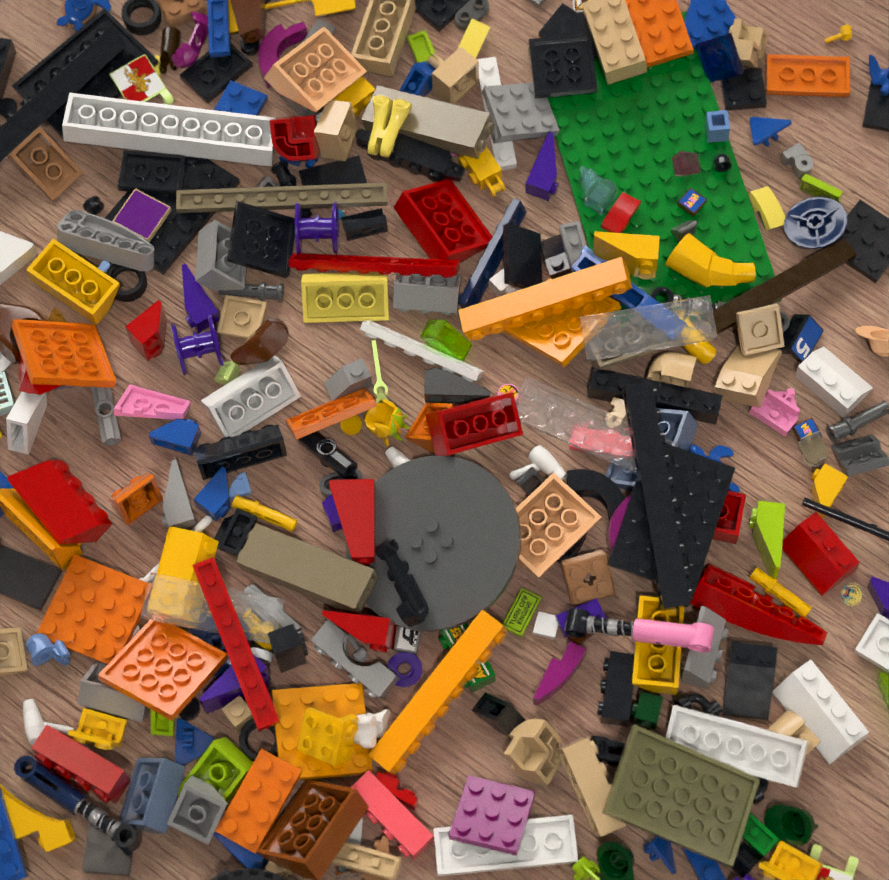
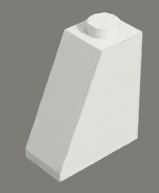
(14, 255)
(25, 421)

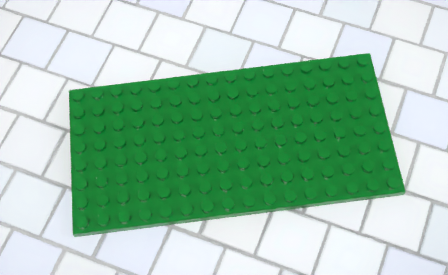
(630, 138)

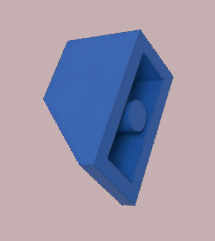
(419, 79)
(177, 436)
(215, 497)

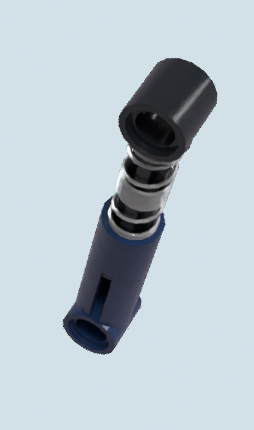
(75, 802)

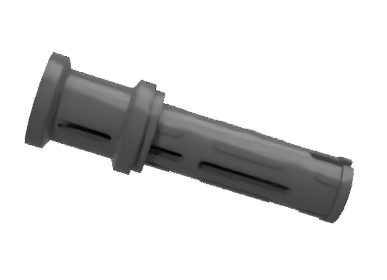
(261, 291)
(849, 425)

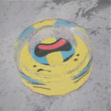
(851, 594)

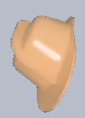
(877, 337)

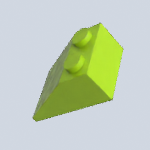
(767, 533)
(222, 767)

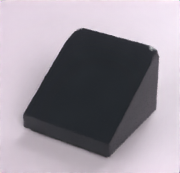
(745, 860)

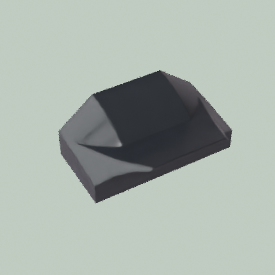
(234, 532)

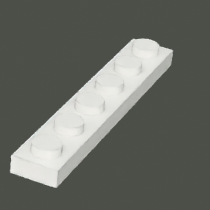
(489, 76)
(414, 348)

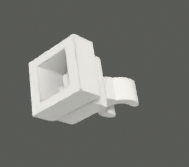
(498, 285)

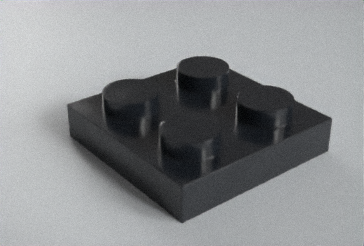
(744, 90)

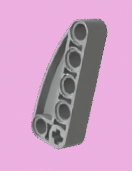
(104, 241)

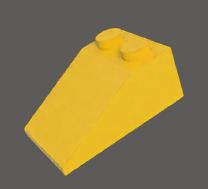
(637, 251)

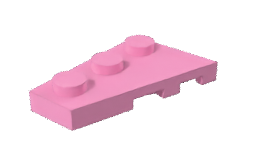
(150, 404)

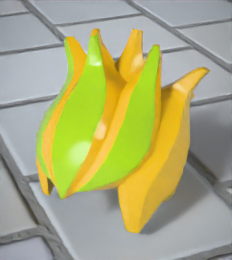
(385, 421)

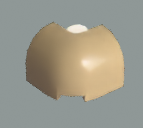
(749, 42)
(672, 368)
(794, 726)
(534, 751)

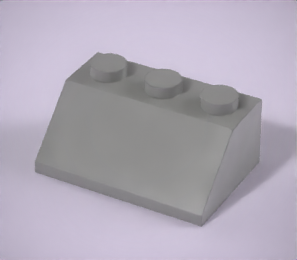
(212, 264)
(427, 293)
(700, 665)
(99, 696)

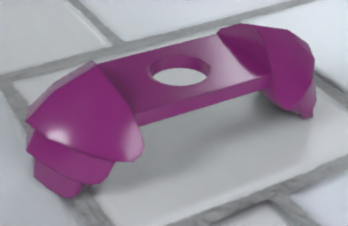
(188, 53)

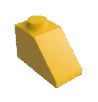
(827, 485)

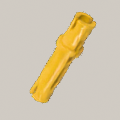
(265, 513)
(780, 592)

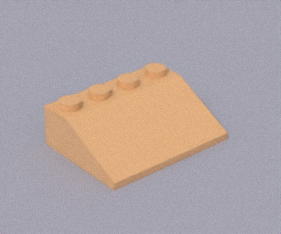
(315, 71)
(551, 524)

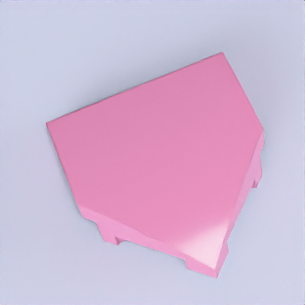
(778, 411)

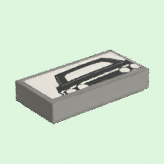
(407, 641)

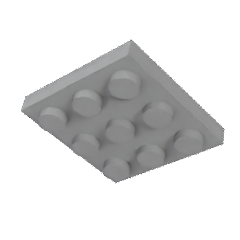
(518, 112)

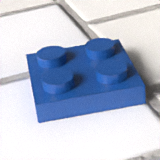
(241, 100)

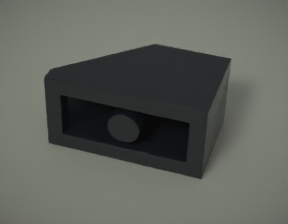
(498, 714)

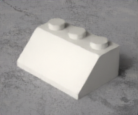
(832, 381)

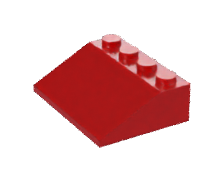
(442, 221)
(61, 502)

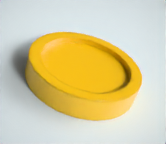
(351, 426)

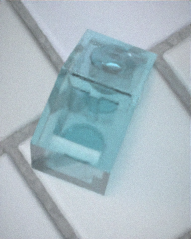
(596, 191)

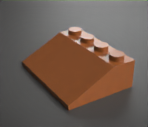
(314, 828)

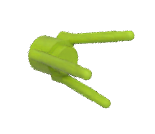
(585, 869)

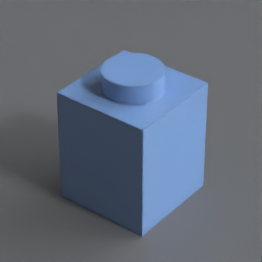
(717, 126)

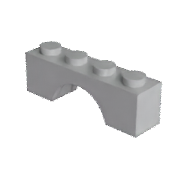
(334, 642)

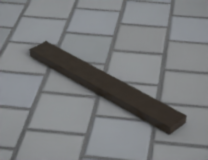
(785, 283)

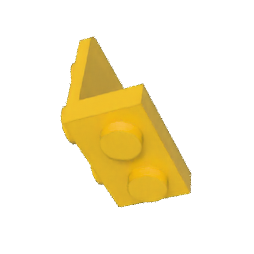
(101, 728)
(327, 736)
(790, 864)

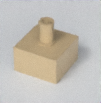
(454, 75)
(336, 130)

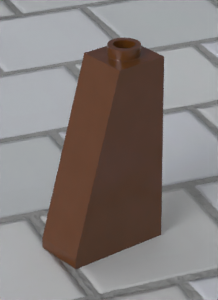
(249, 18)

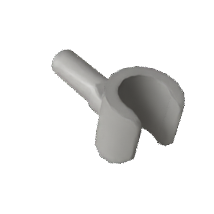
(360, 653)

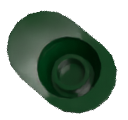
(790, 824)
(615, 861)

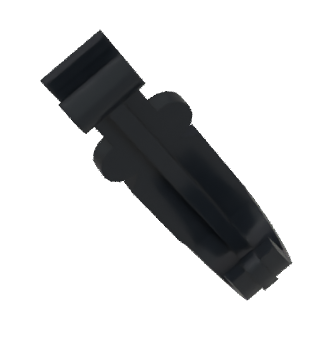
(414, 607)

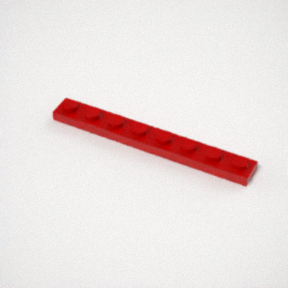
(369, 264)
(236, 644)

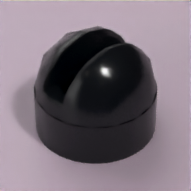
(722, 163)

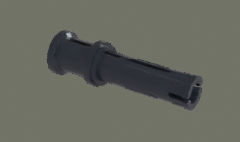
(287, 179)

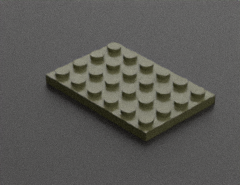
(681, 796)

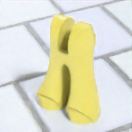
(384, 136)

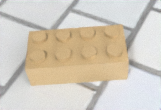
(383, 35)
(614, 39)
(589, 784)

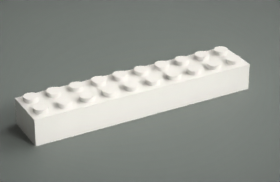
(168, 129)

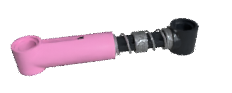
(695, 636)

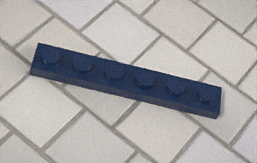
(491, 258)

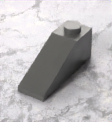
(447, 387)

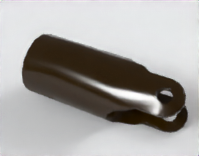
(169, 45)

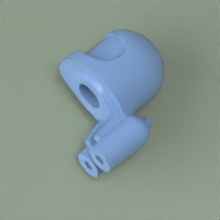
(43, 650)

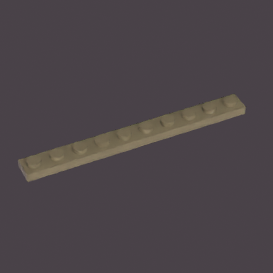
(282, 197)

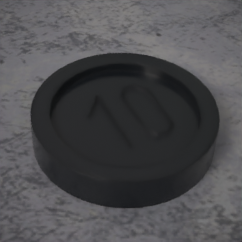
(7, 106)

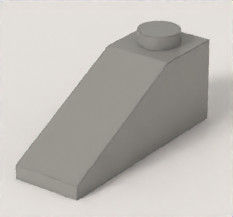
(176, 502)

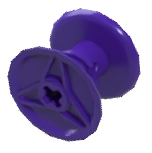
(316, 228)
(197, 345)

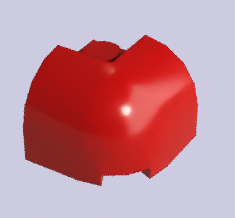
(295, 137)

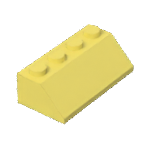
(345, 297)

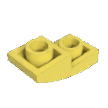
(474, 37)
(769, 207)

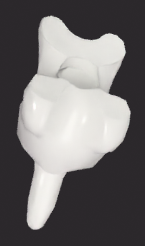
(371, 727)

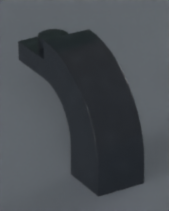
(597, 486)

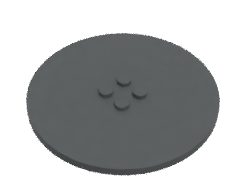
(453, 532)

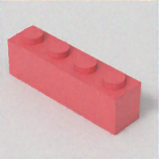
(393, 817)

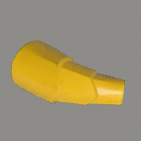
(705, 268)

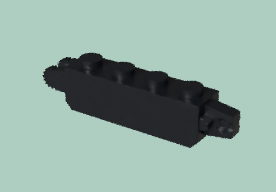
(417, 157)

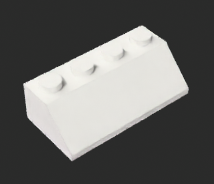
(251, 398)
(822, 709)

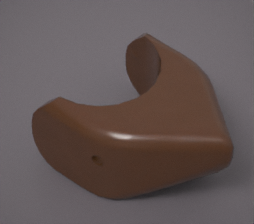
(7, 314)
(262, 343)

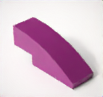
(559, 672)

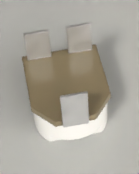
(813, 450)

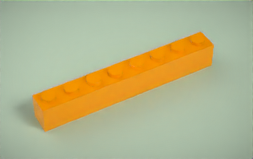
(545, 299)
(438, 692)

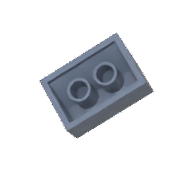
(152, 794)

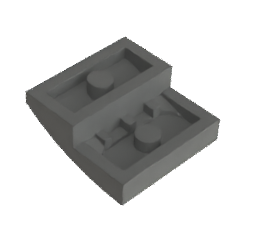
(860, 455)

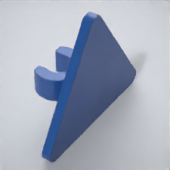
(765, 128)
(190, 742)
(661, 849)

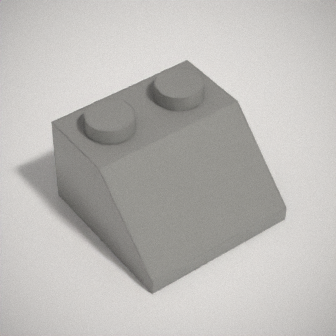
(198, 810)

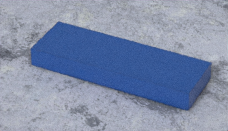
(219, 28)

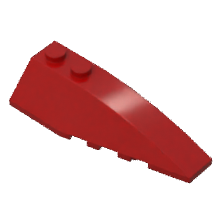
(742, 606)

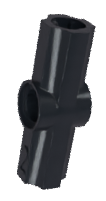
(329, 454)

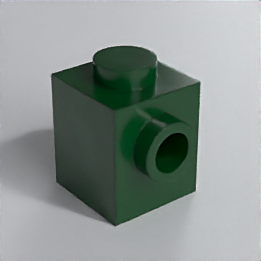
(647, 710)

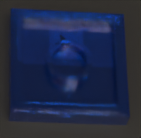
(719, 57)

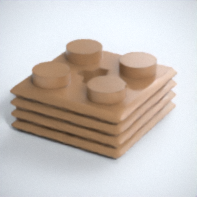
(179, 13)
(575, 571)

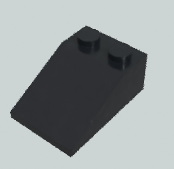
(749, 680)

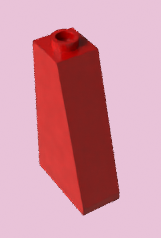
(357, 513)

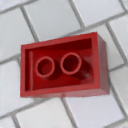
(371, 630)

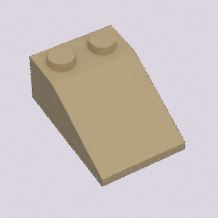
(747, 377)
(12, 652)

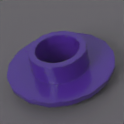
(416, 668)

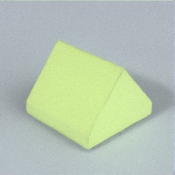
(227, 373)

